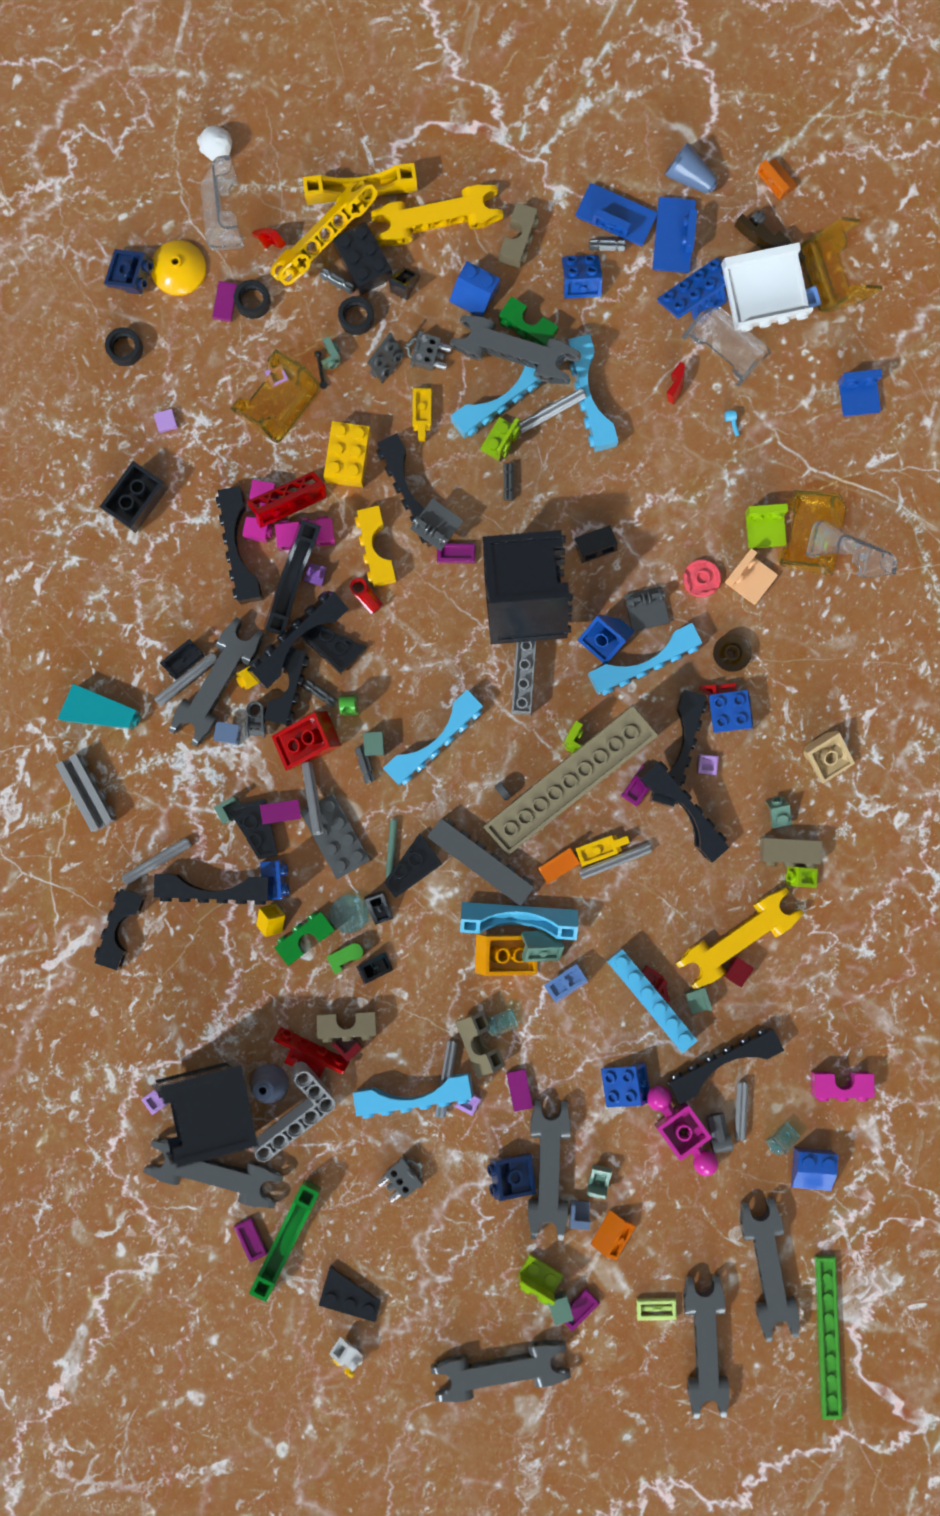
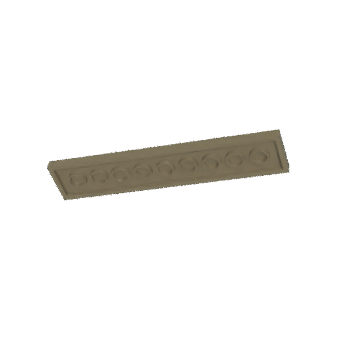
(571, 779)

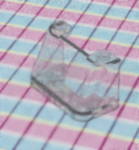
(220, 225)
(867, 554)

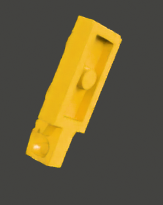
(422, 411)
(600, 849)

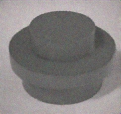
(757, 217)

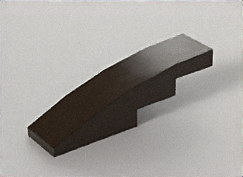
(762, 236)

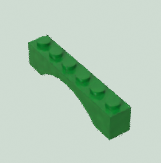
(285, 1240)

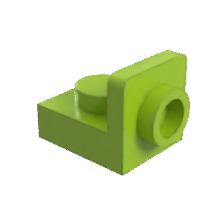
(801, 877)

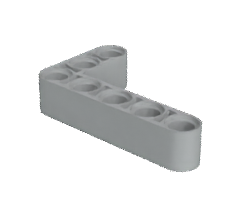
(297, 1115)

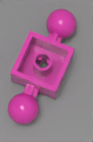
(696, 1135)

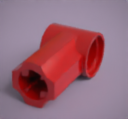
(366, 597)

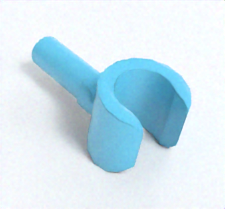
(731, 415)

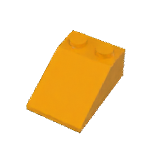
(501, 956)

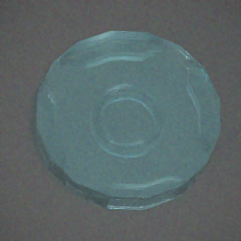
(349, 914)

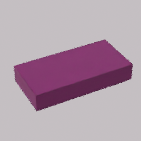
(224, 301)
(457, 553)
(635, 790)
(280, 812)
(519, 1090)
(251, 1239)
(581, 1308)

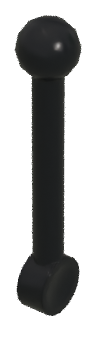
(323, 385)

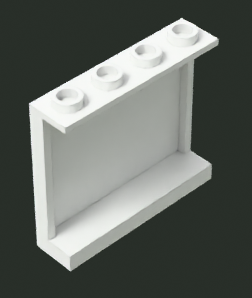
(765, 287)

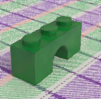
(512, 318)
(290, 947)

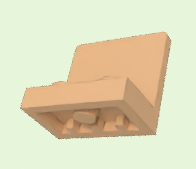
(751, 578)

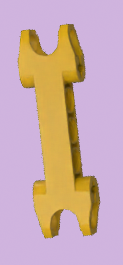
(348, 206)
(467, 208)
(712, 957)

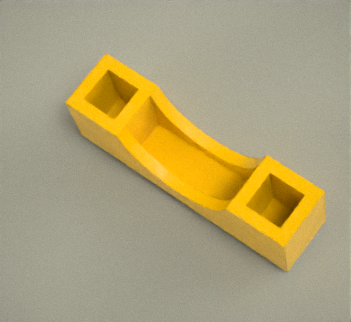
(371, 524)

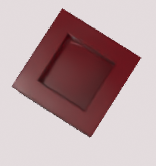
(738, 971)
(347, 1049)

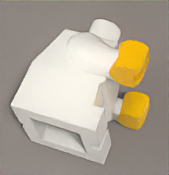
(347, 1354)

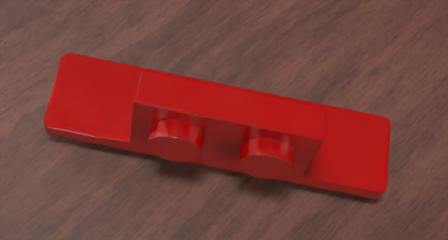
(310, 1053)

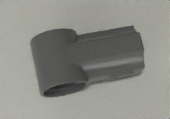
(721, 1139)

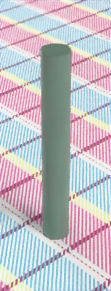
(391, 847)

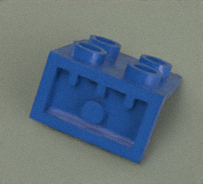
(582, 276)
(860, 392)
(731, 711)
(278, 871)
(625, 1085)

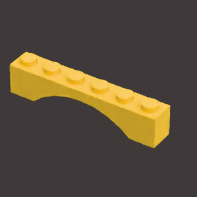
(395, 180)

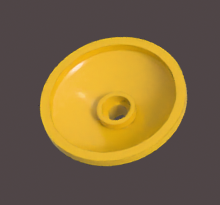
(185, 275)

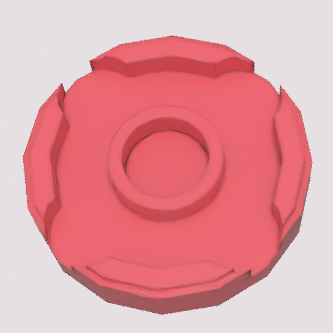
(701, 578)

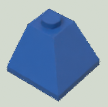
(605, 637)

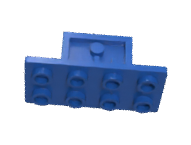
(616, 214)
(674, 234)
(697, 291)

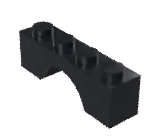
(281, 709)
(111, 952)

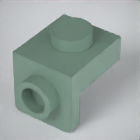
(332, 349)
(779, 812)
(598, 1181)

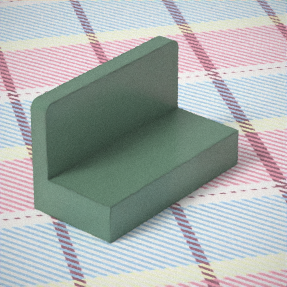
(541, 947)

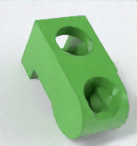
(348, 705)
(351, 952)

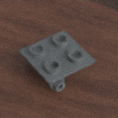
(385, 358)
(436, 524)
(647, 608)

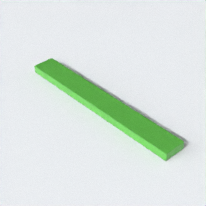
(828, 1337)

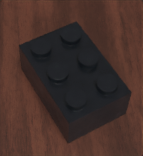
(362, 258)
(134, 497)

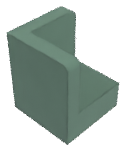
(374, 743)
(223, 812)
(698, 1000)
(561, 1309)

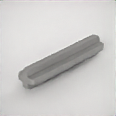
(741, 1110)

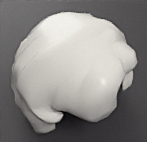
(214, 142)

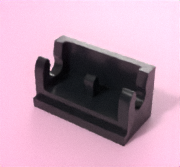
(596, 544)
(182, 659)

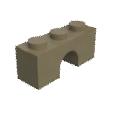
(514, 251)
(329, 1027)
(484, 1059)

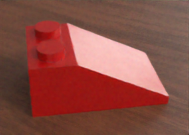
(306, 740)

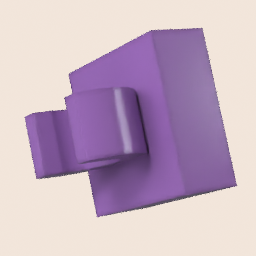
(315, 574)

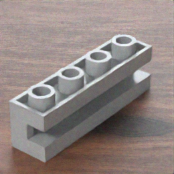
(523, 678)
(86, 792)

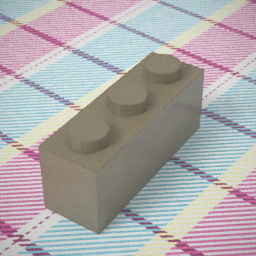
(790, 852)

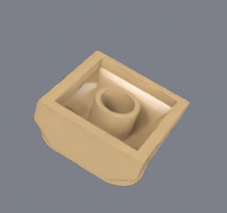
(828, 755)

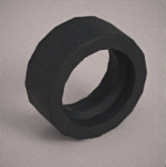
(252, 285)
(356, 329)
(119, 333)

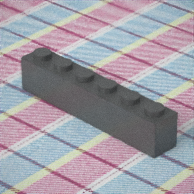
(481, 862)

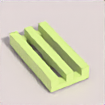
(643, 1301)

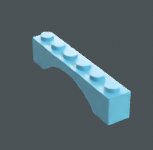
(472, 417)
(601, 429)
(609, 676)
(404, 765)
(555, 921)
(651, 1000)
(373, 1100)

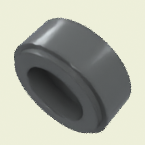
(501, 789)

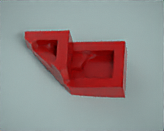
(269, 237)
(678, 379)
(717, 689)
(657, 982)

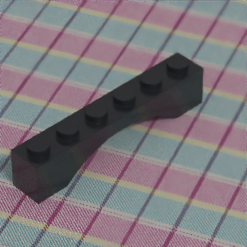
(394, 456)
(232, 507)
(291, 575)
(269, 665)
(689, 711)
(706, 839)
(175, 886)
(688, 1083)

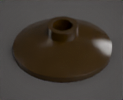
(741, 650)

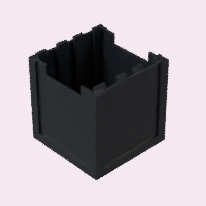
(526, 587)
(208, 1113)

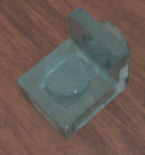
(502, 1022)
(783, 1139)

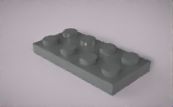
(339, 841)

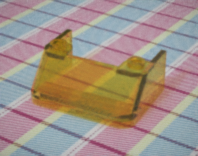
(826, 271)

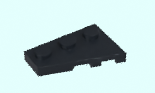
(332, 647)
(258, 835)
(413, 867)
(347, 1297)

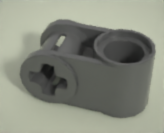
(255, 721)

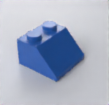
(474, 289)
(814, 1169)

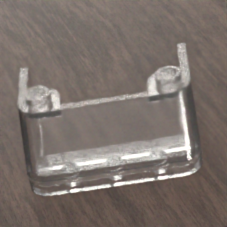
(738, 348)

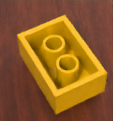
(347, 454)

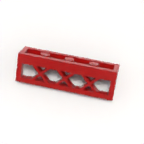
(290, 502)

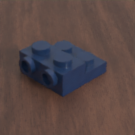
(129, 271)
(511, 1177)

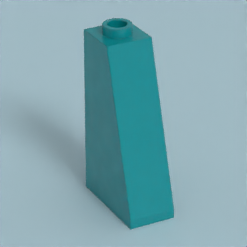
(93, 709)

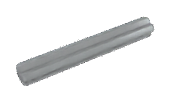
(552, 410)
(186, 679)
(312, 798)
(156, 861)
(615, 861)
(447, 1071)

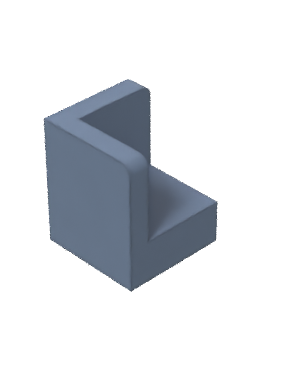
(227, 733)
(579, 1215)

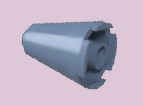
(691, 170)
(269, 1083)

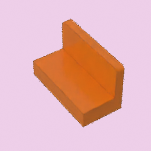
(776, 178)
(558, 865)
(612, 1235)

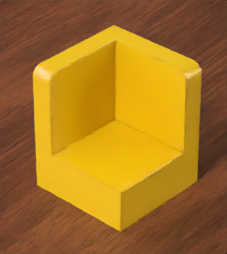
(270, 920)

